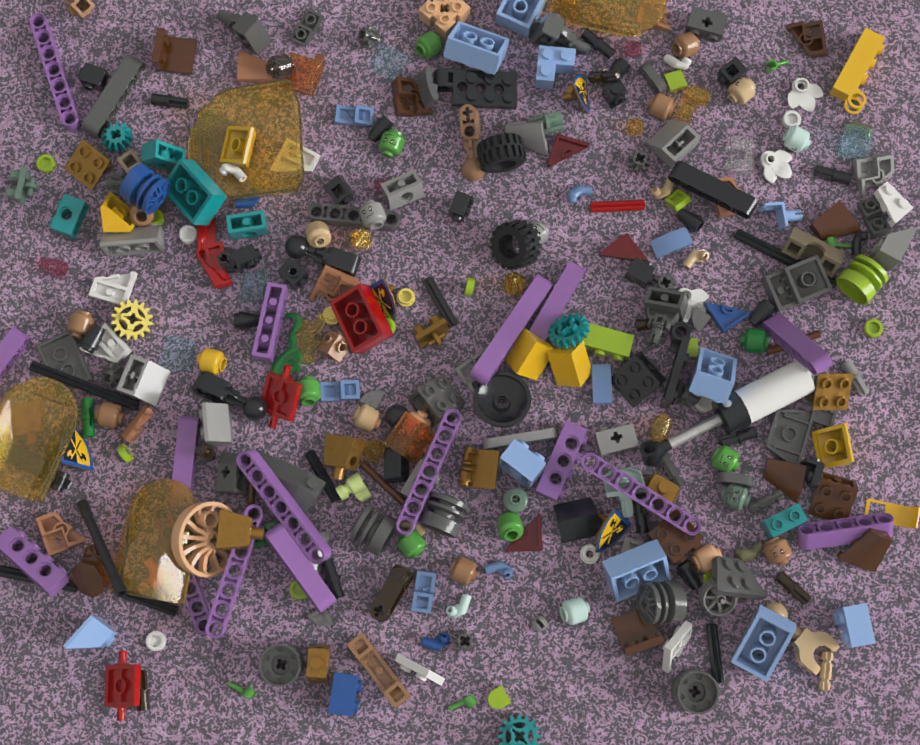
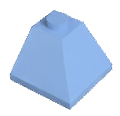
(91, 635)

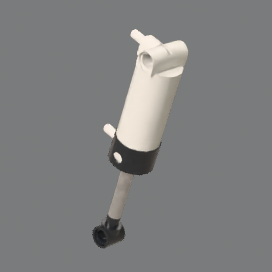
(742, 407)

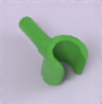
(772, 64)
(832, 241)
(248, 693)
(469, 701)

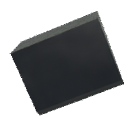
(576, 519)

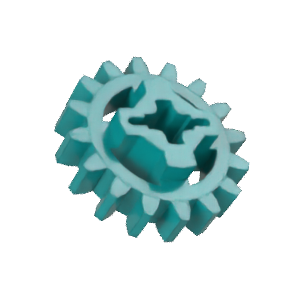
(570, 330)
(526, 728)

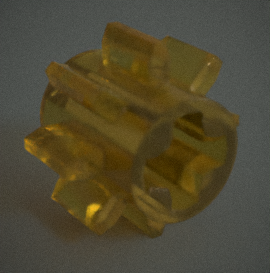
(360, 239)
(514, 284)
(374, 450)

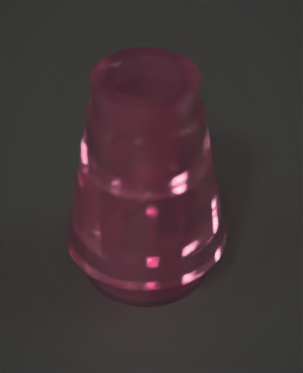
(54, 266)

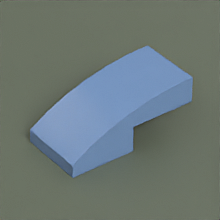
(354, 116)
(671, 242)
(601, 384)
(340, 391)
(423, 591)

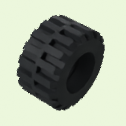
(501, 153)
(503, 248)

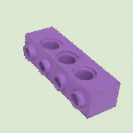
(270, 322)
(569, 432)
(49, 584)

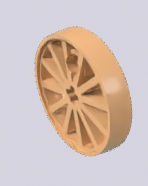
(205, 539)

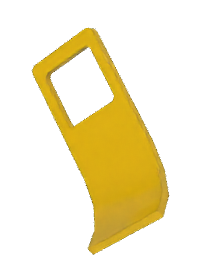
(902, 515)

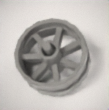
(720, 599)

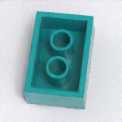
(194, 192)

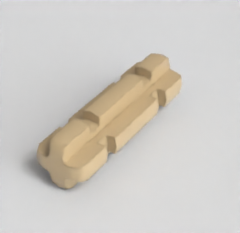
(826, 671)

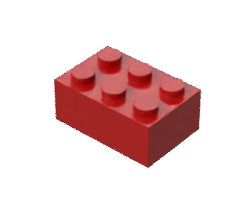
(361, 318)

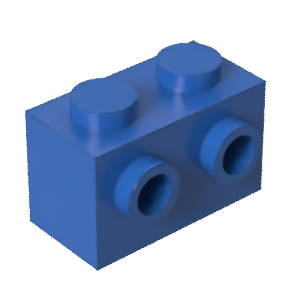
(344, 694)

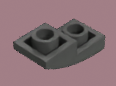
(307, 27)
(427, 89)
(873, 217)

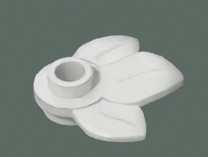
(806, 97)
(778, 167)
(695, 298)

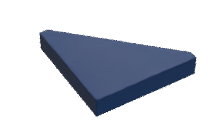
(725, 316)

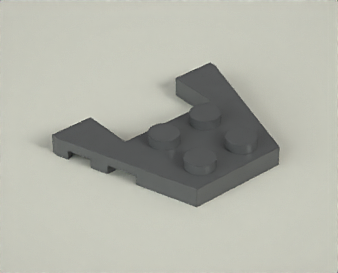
(791, 430)

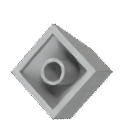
(891, 249)

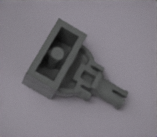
(248, 30)
(551, 31)
(663, 310)

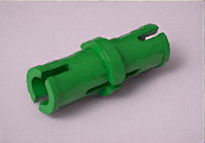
(88, 417)

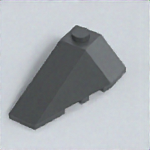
(301, 484)

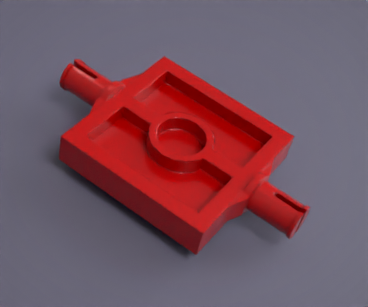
(281, 396)
(122, 685)

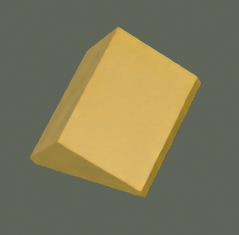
(238, 146)
(115, 215)
(529, 355)
(570, 365)
(833, 446)

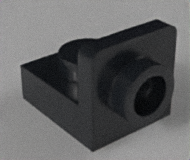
(814, 475)

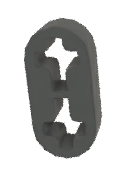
(652, 78)
(727, 478)

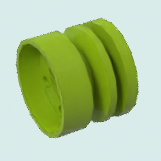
(862, 279)

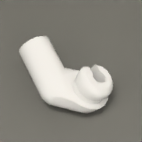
(675, 63)

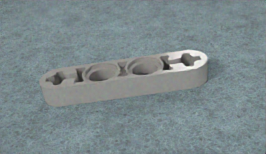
(532, 436)

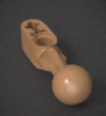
(471, 167)

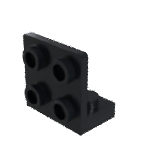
(637, 379)

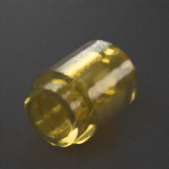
(697, 95)
(660, 428)

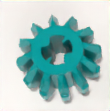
(117, 143)

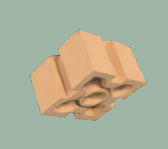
(444, 15)

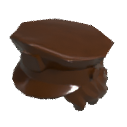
(90, 573)

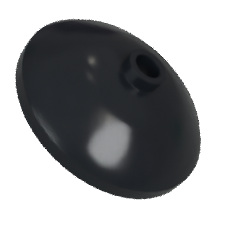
(507, 388)

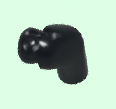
(857, 242)

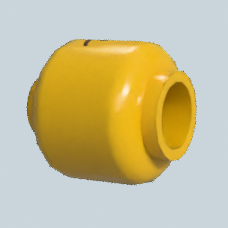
(211, 361)

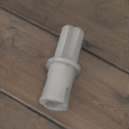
(857, 381)

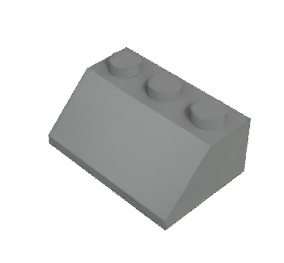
(138, 241)

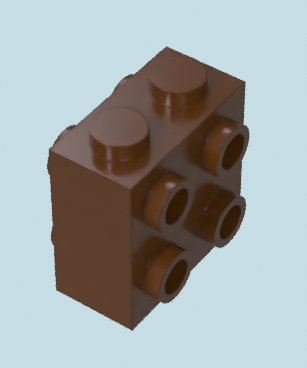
(674, 540)

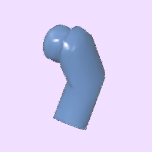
(577, 191)
(501, 568)

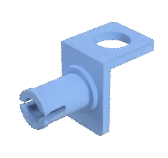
(782, 215)

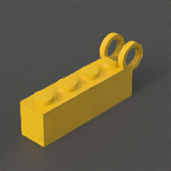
(855, 70)

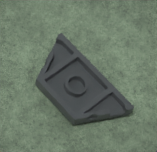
(735, 579)

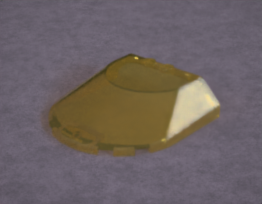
(277, 151)

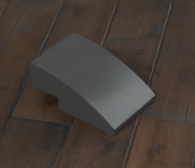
(796, 283)

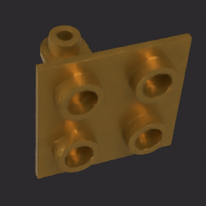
(88, 164)
(831, 391)
(479, 468)

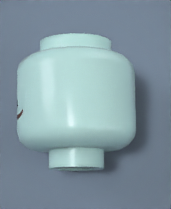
(796, 139)
(574, 610)

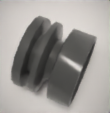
(443, 514)
(373, 530)
(661, 602)
(269, 663)
(706, 695)

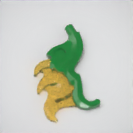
(301, 343)

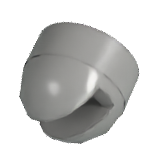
(536, 626)

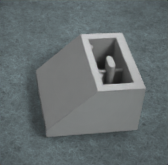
(673, 142)
(143, 380)
(216, 424)

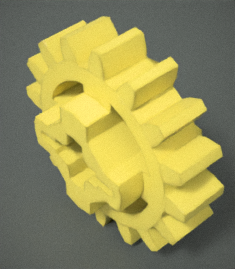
(124, 318)

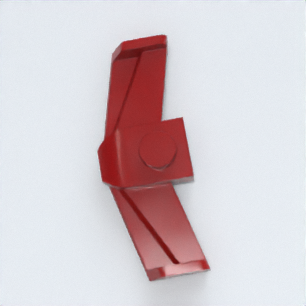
(207, 252)

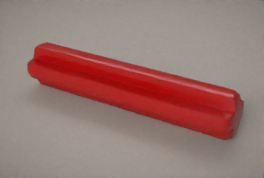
(617, 206)

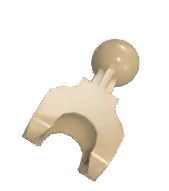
(806, 642)

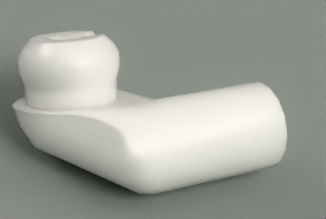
(234, 169)

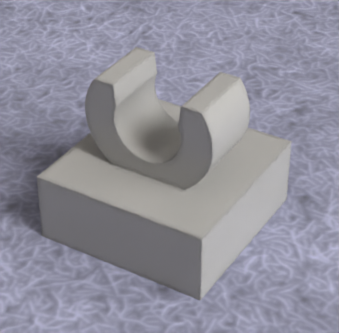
(630, 543)

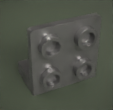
(436, 398)

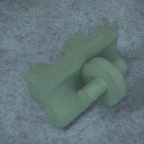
(551, 122)
(25, 185)

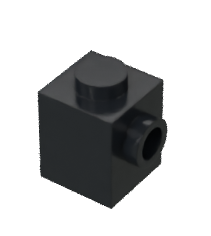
(93, 77)
(640, 272)
(293, 274)

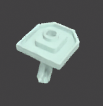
(626, 502)

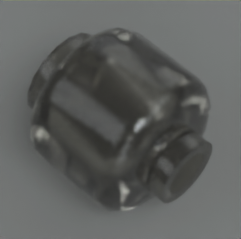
(280, 66)

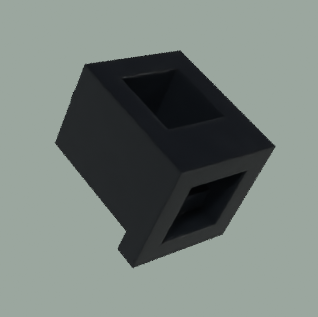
(734, 68)
(614, 93)
(333, 188)
(460, 206)
(246, 257)

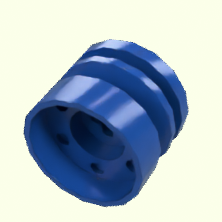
(144, 188)

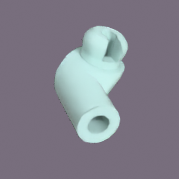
(459, 609)

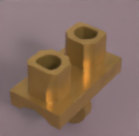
(433, 333)

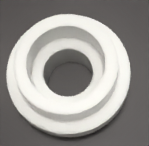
(589, 547)

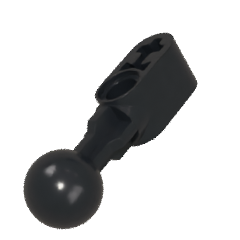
(344, 261)
(222, 392)
(395, 466)

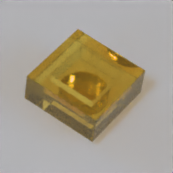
(685, 111)

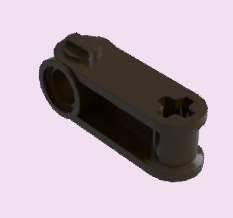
(391, 592)

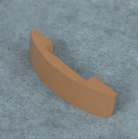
(378, 670)

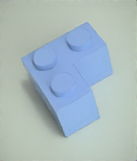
(552, 61)
(855, 624)

